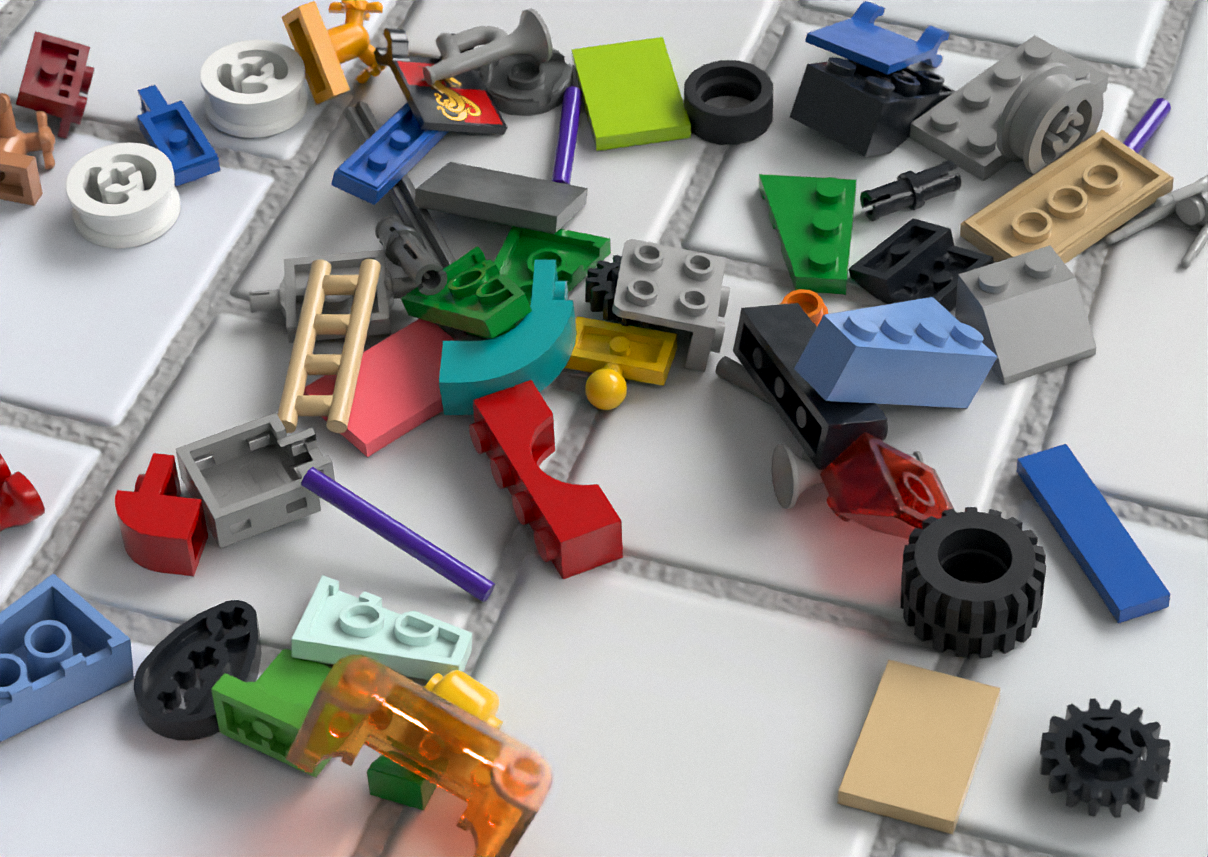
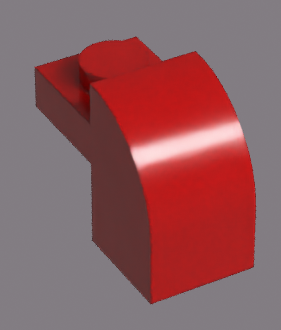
(160, 526)

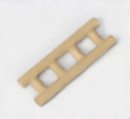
(344, 365)

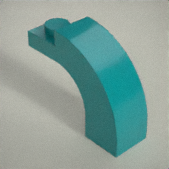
(530, 351)

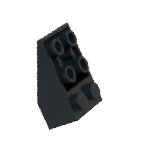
(864, 106)

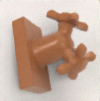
(18, 170)

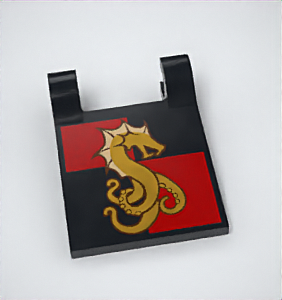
(449, 103)

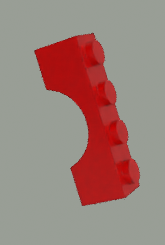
(569, 521)

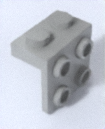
(674, 291)

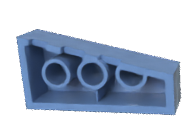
(896, 356)
(56, 655)

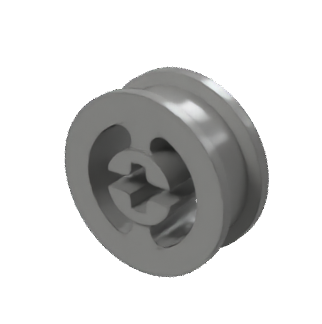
(1048, 117)

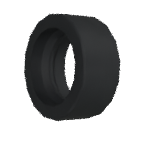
(729, 125)

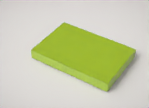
(630, 94)

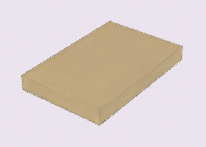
(919, 746)

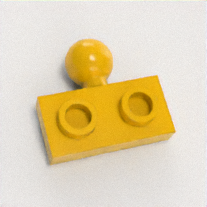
(619, 354)

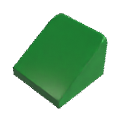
(398, 784)

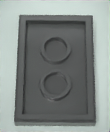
(501, 197)

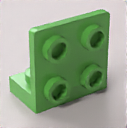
(272, 708)

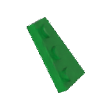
(813, 227)
(572, 250)
(473, 299)

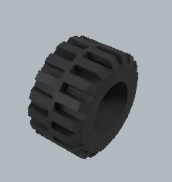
(968, 614)

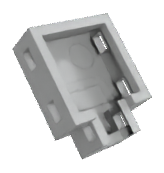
(252, 484)

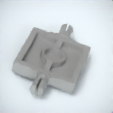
(294, 284)

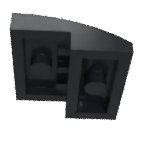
(916, 265)

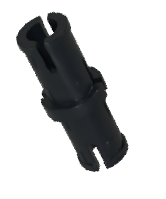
(910, 190)

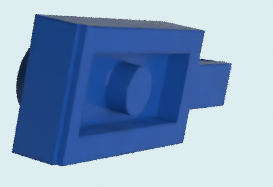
(177, 136)

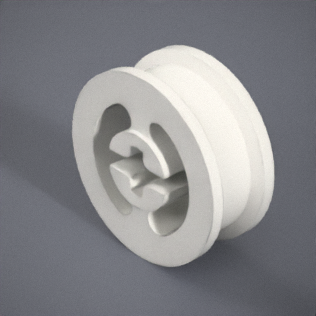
(254, 88)
(127, 211)

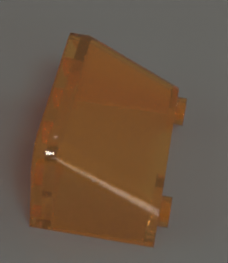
(434, 739)

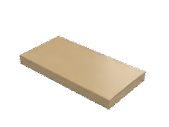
(1069, 202)

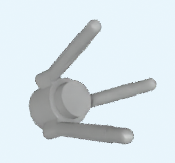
(1192, 208)

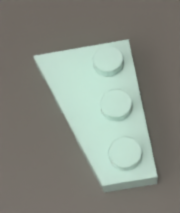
(405, 642)

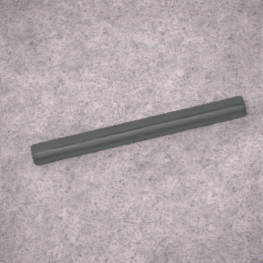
(403, 193)

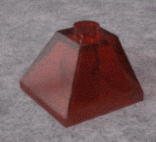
(883, 488)

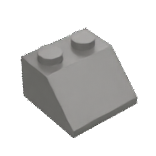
(1026, 313)

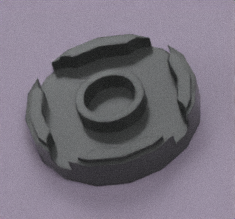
(526, 86)

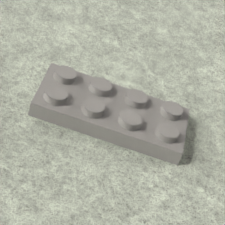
(967, 121)

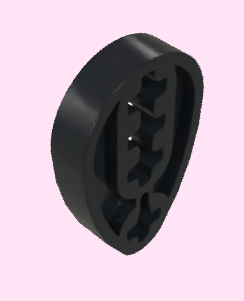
(194, 647)

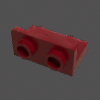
(54, 79)

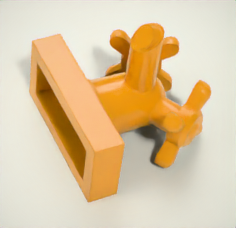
(328, 48)

